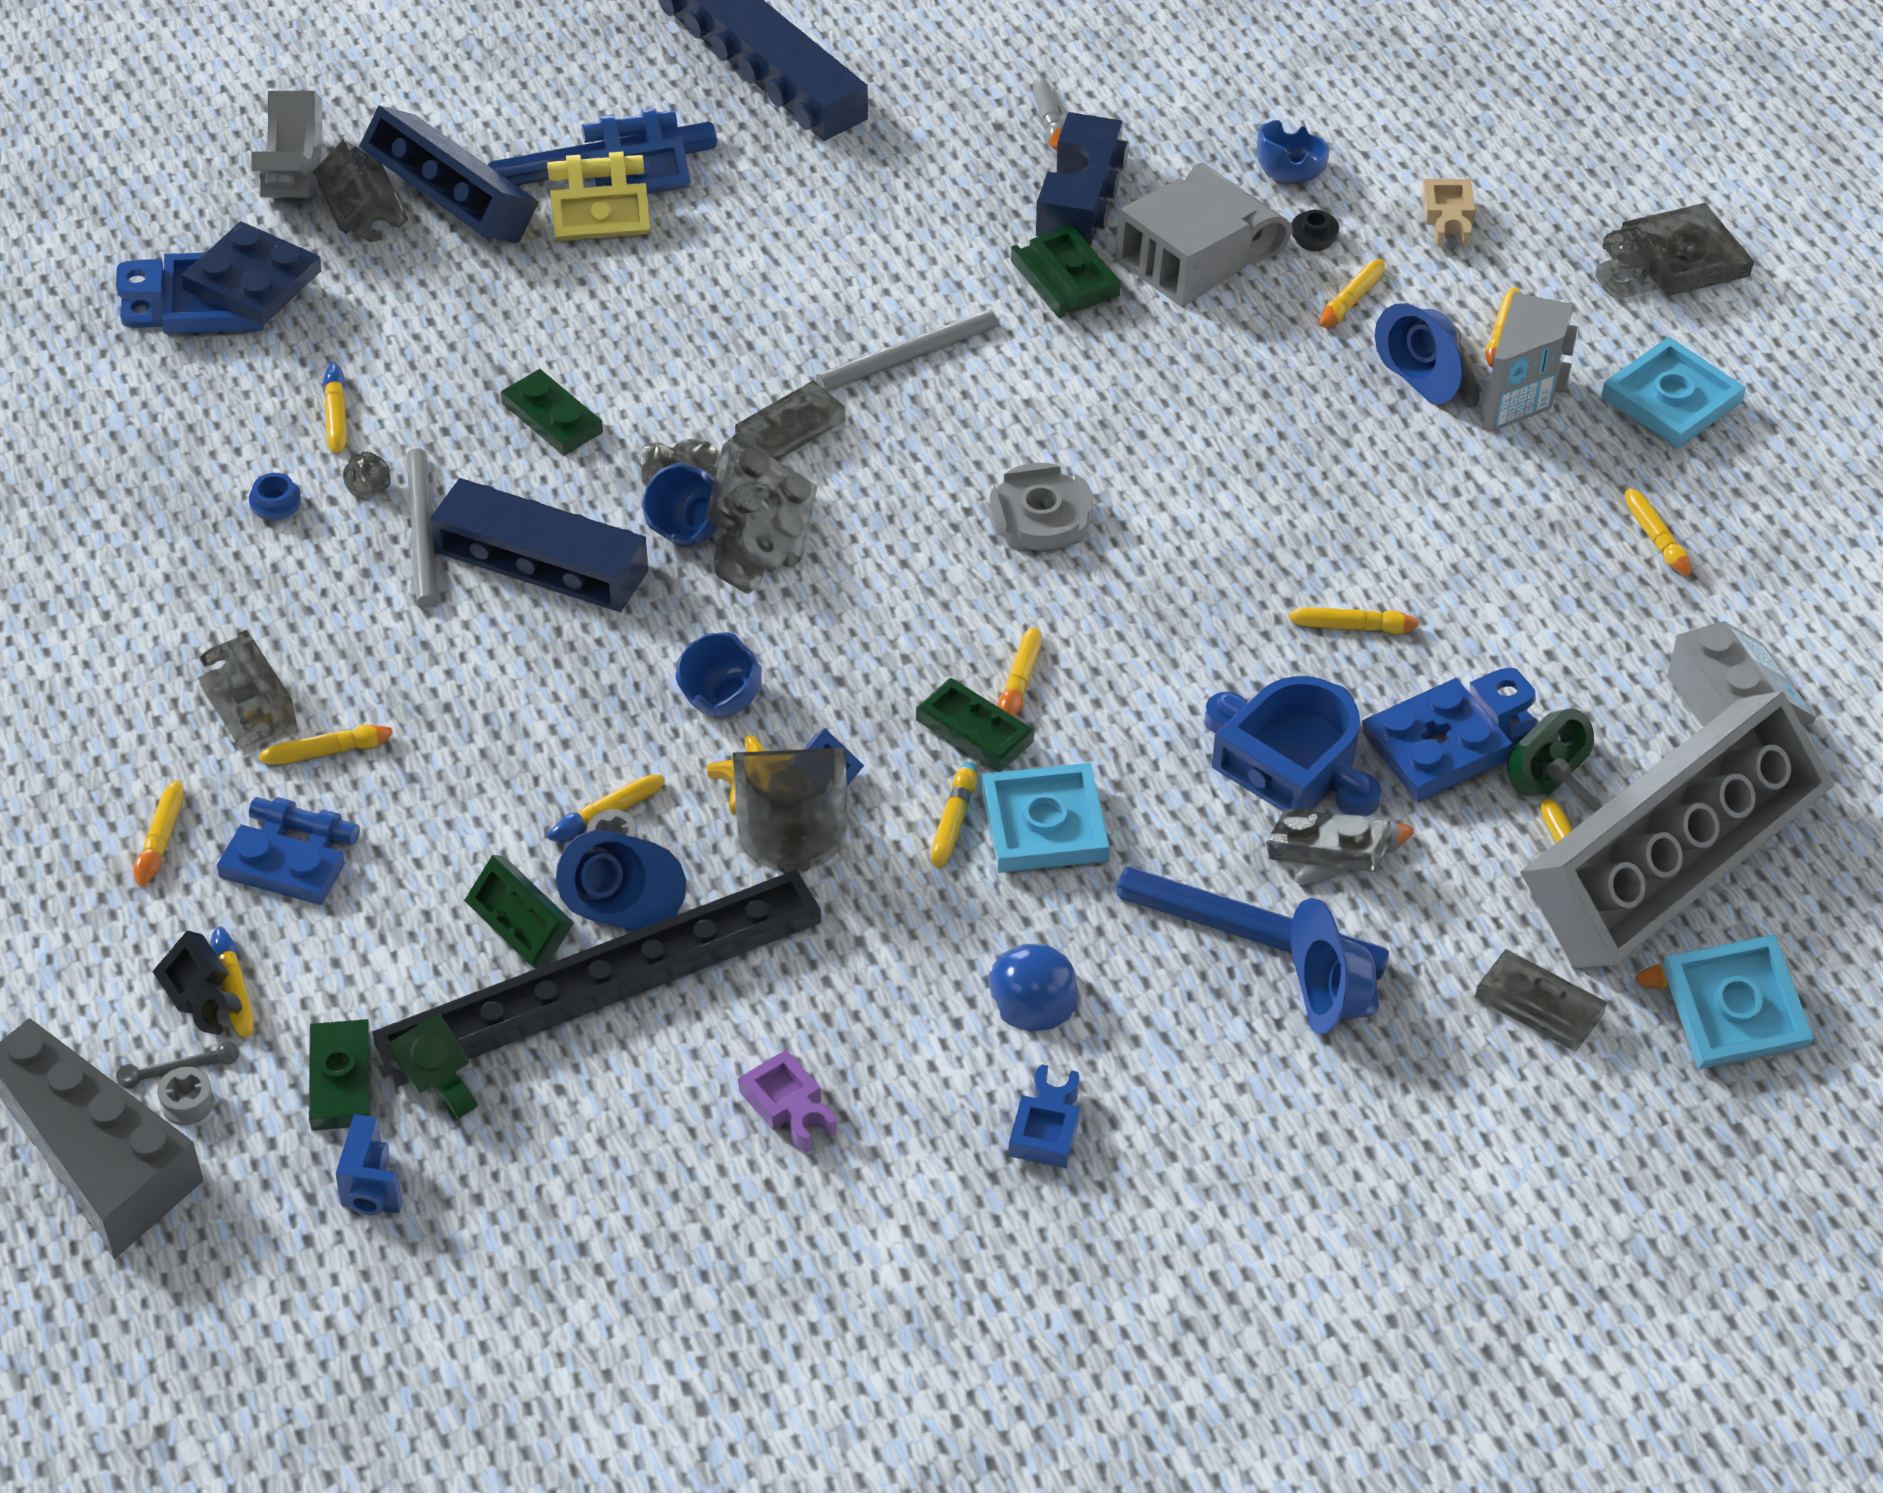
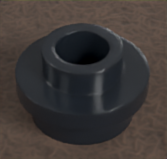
(1315, 230)

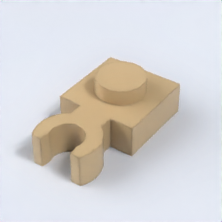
(1449, 207)

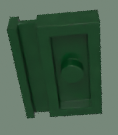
(1065, 271)

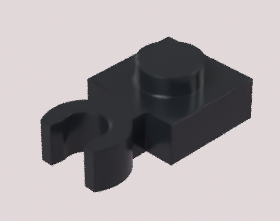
(192, 981)

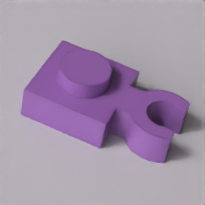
(787, 1094)

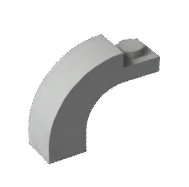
(291, 146)

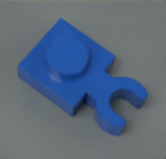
(1046, 1123)

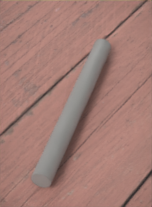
(907, 350)
(421, 529)

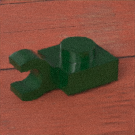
(430, 1059)

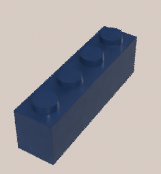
(448, 174)
(540, 544)

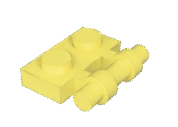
(602, 210)

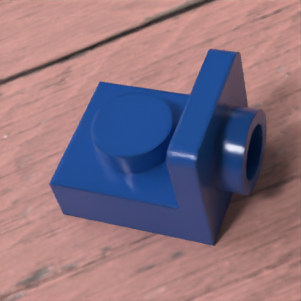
(362, 1170)

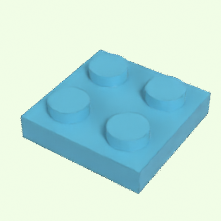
(1673, 392)
(1045, 817)
(1737, 1002)

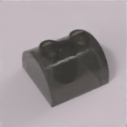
(791, 806)

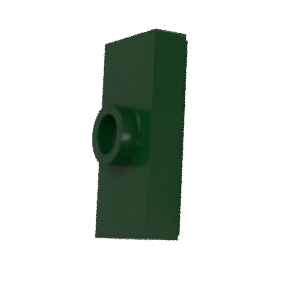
(975, 725)
(519, 911)
(339, 1073)

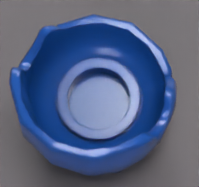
(1290, 156)
(678, 504)
(719, 674)
(1034, 987)

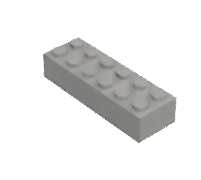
(1677, 830)

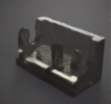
(358, 191)
(247, 694)

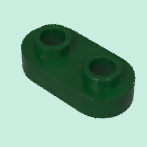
(1541, 746)

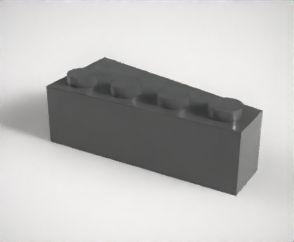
(97, 1138)

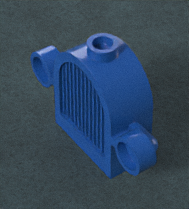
(1293, 745)

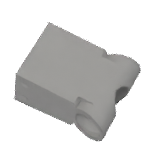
(1196, 234)

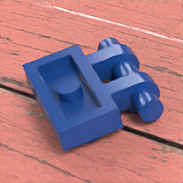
(663, 159)
(283, 863)

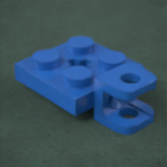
(168, 302)
(1474, 727)

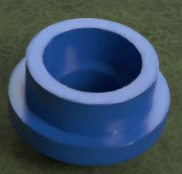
(274, 496)

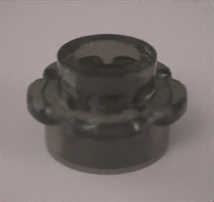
(366, 475)

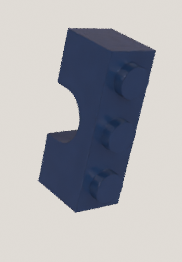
(1085, 176)

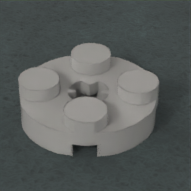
(1036, 529)

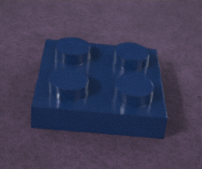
(251, 273)

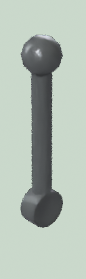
(1561, 772)
(130, 1075)

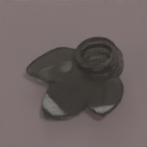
(694, 452)

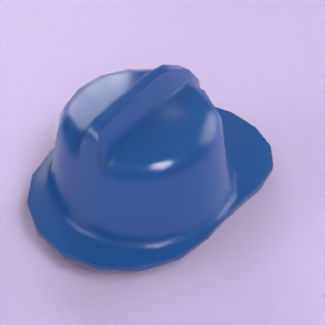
(1421, 349)
(620, 880)
(1331, 970)

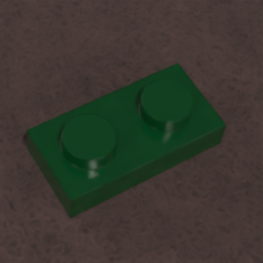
(551, 412)

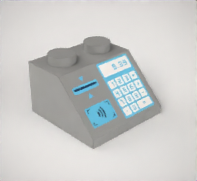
(1530, 360)
(1724, 664)

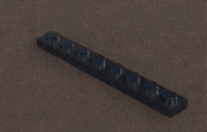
(617, 969)

